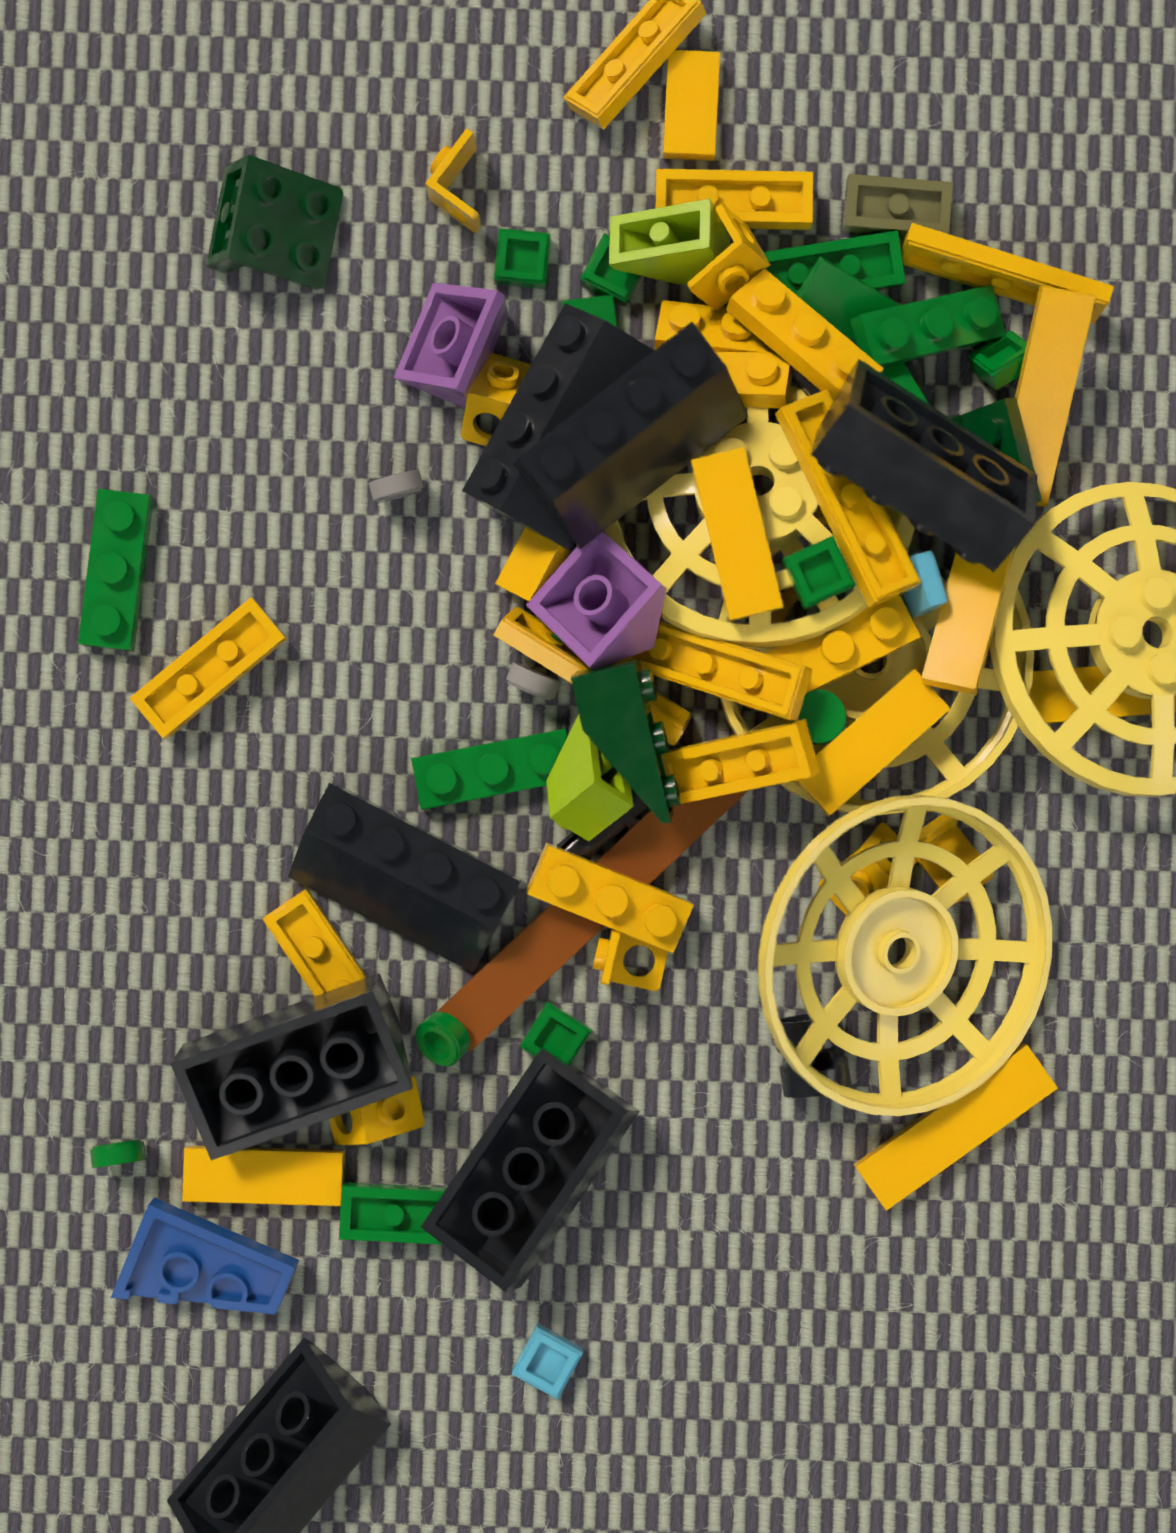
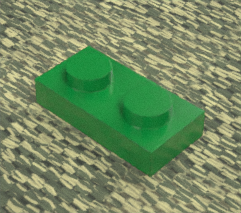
(387, 1212)

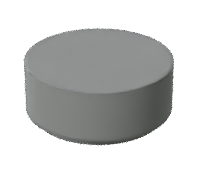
(396, 486)
(533, 681)

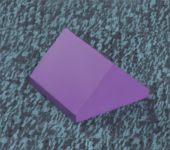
(452, 340)
(601, 603)

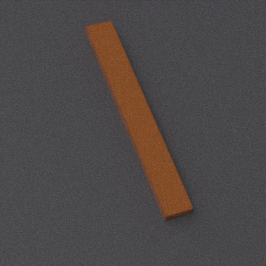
(560, 933)

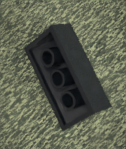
(569, 370)
(633, 436)
(926, 467)
(403, 877)
(294, 1067)
(529, 1170)
(282, 1451)

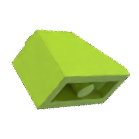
(667, 241)
(585, 787)

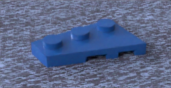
(202, 1262)

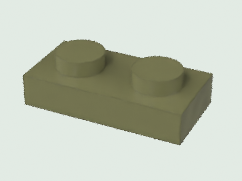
(894, 203)

